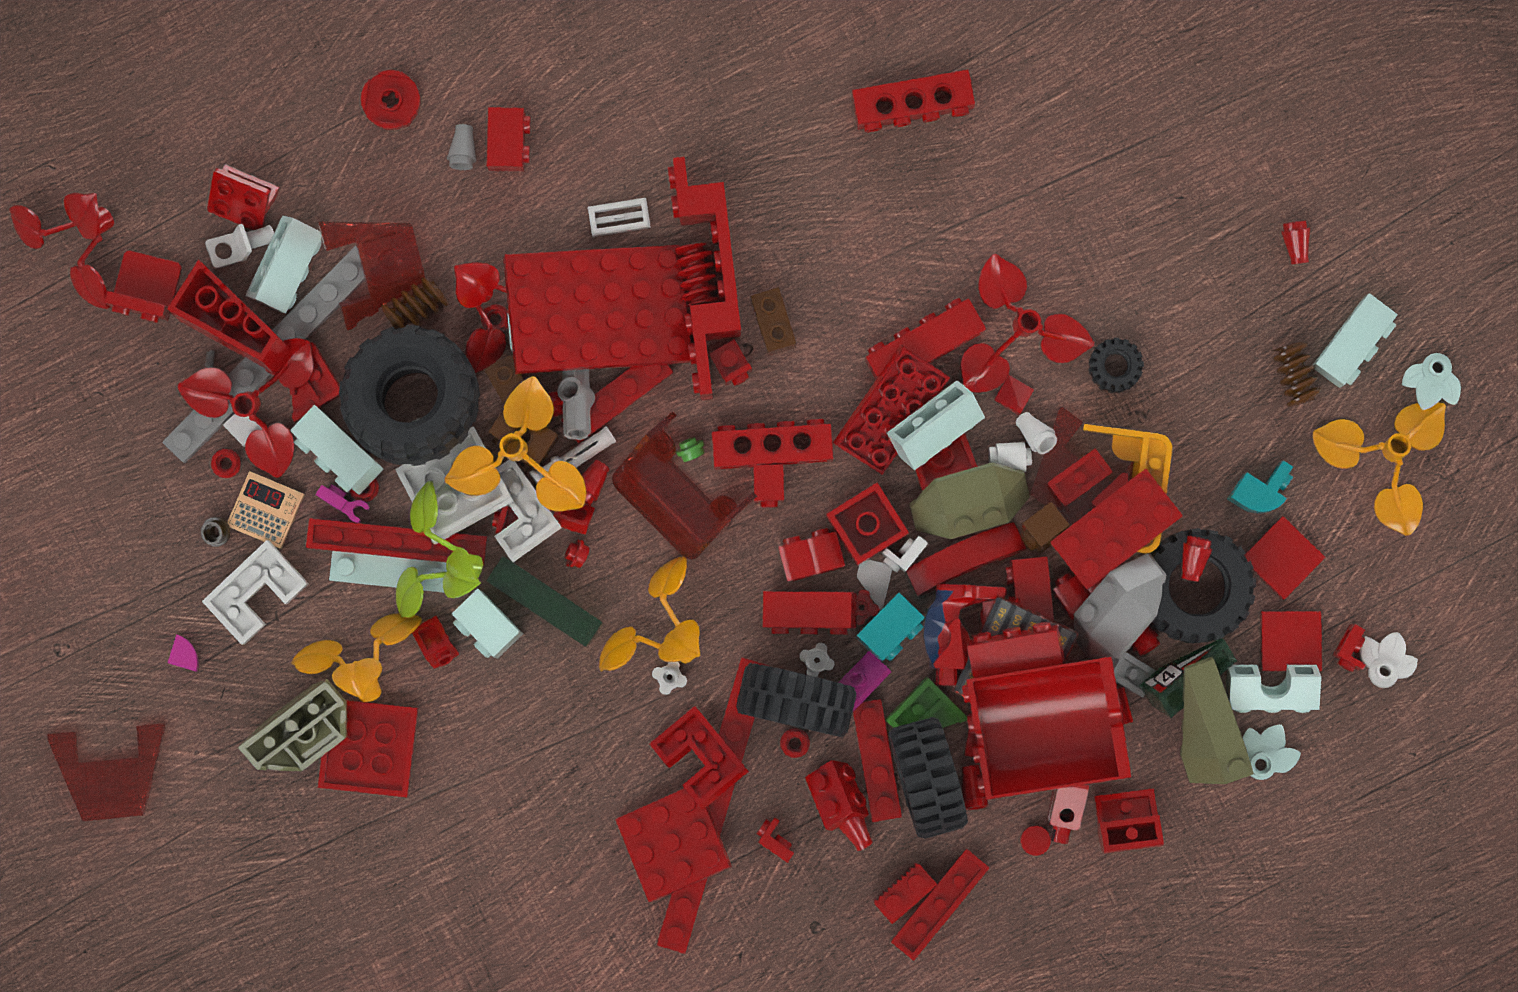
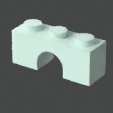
(1297, 692)

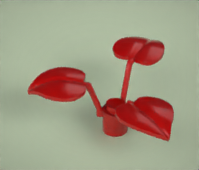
(91, 223)
(1006, 284)
(473, 287)
(268, 447)

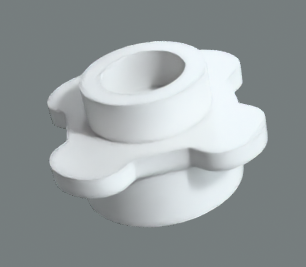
(814, 668)
(666, 685)

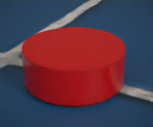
(1035, 840)

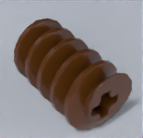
(415, 304)
(1296, 373)

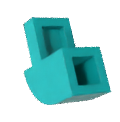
(1262, 497)

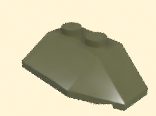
(970, 501)
(299, 730)

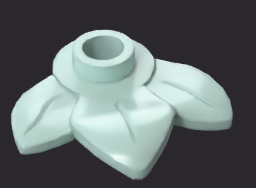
(1432, 385)
(1271, 749)

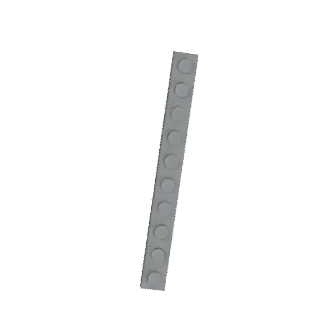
(249, 376)

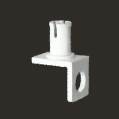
(240, 244)

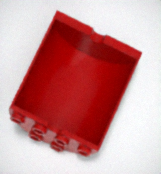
(1047, 728)

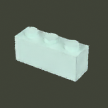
(284, 264)
(1355, 341)
(935, 425)
(335, 451)

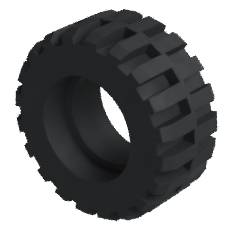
(1237, 592)
(796, 699)
(928, 777)

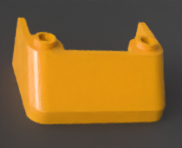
(1146, 451)

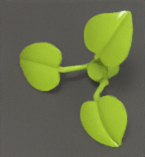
(461, 567)

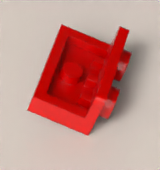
(836, 794)

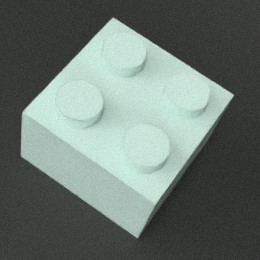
(486, 624)

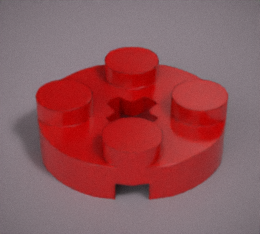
(381, 86)

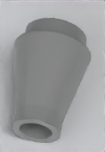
(462, 149)

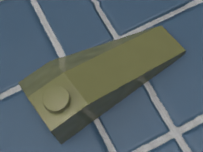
(1211, 738)

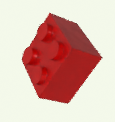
(867, 524)

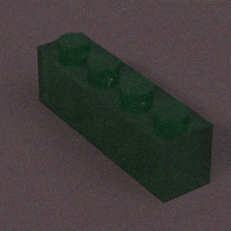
(545, 602)

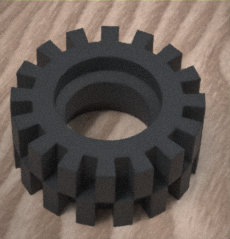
(1133, 360)

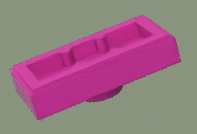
(865, 677)

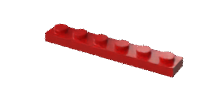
(387, 541)

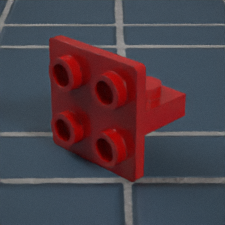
(240, 197)

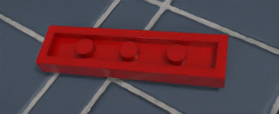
(624, 392)
(876, 761)
(939, 904)

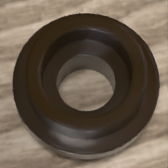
(208, 531)

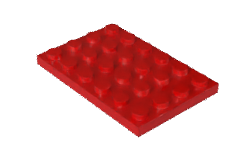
(596, 309)

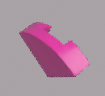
(184, 654)

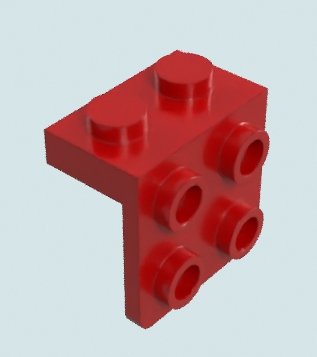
(144, 286)

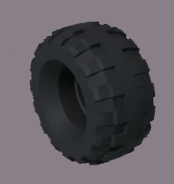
(390, 358)

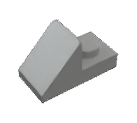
(1131, 673)

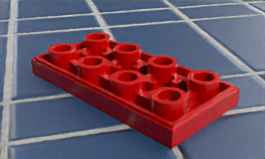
(895, 395)

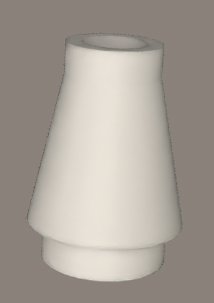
(1037, 434)

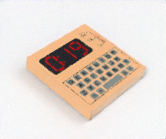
(265, 509)

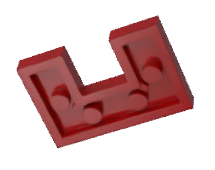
(721, 764)

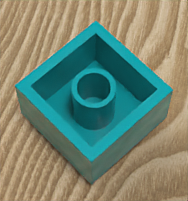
(890, 628)

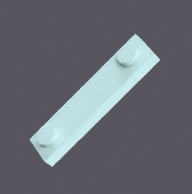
(381, 570)

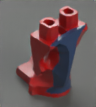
(945, 635)

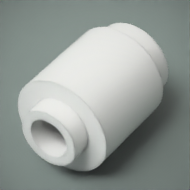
(1011, 455)

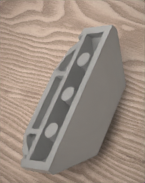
(1120, 608)

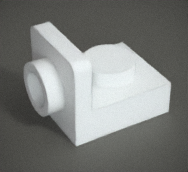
(910, 552)

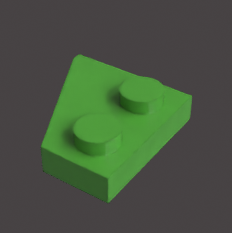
(924, 703)

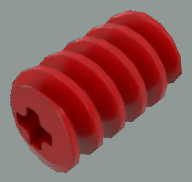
(696, 274)

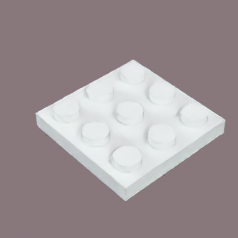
(454, 508)

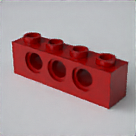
(956, 84)
(728, 458)

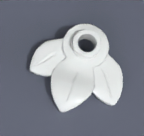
(1387, 655)

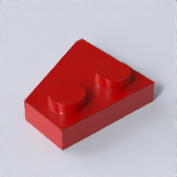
(318, 390)

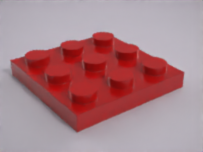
(375, 753)
(672, 844)

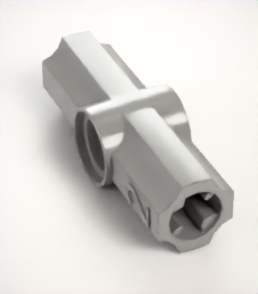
(577, 401)

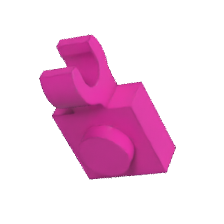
(335, 498)

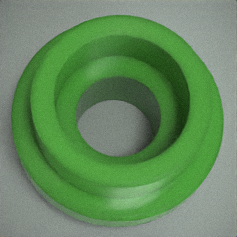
(690, 449)

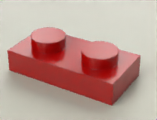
(1079, 477)

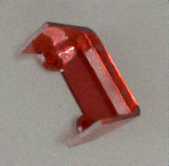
(670, 498)

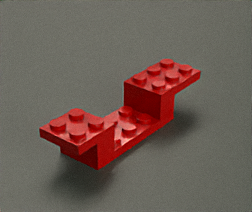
(713, 320)

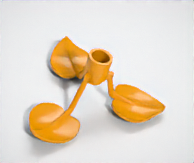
(529, 408)
(1422, 429)
(678, 644)
(360, 676)

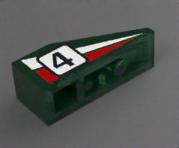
(1165, 685)

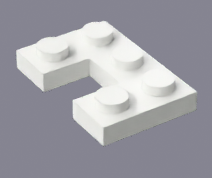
(534, 520)
(260, 568)

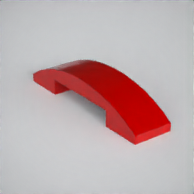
(965, 557)

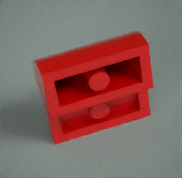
(1128, 821)

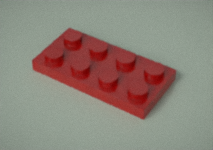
(1116, 528)

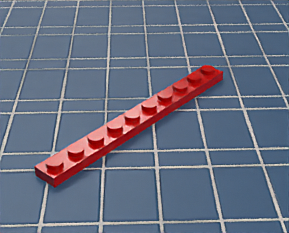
(686, 902)

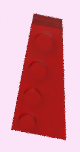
(220, 315)

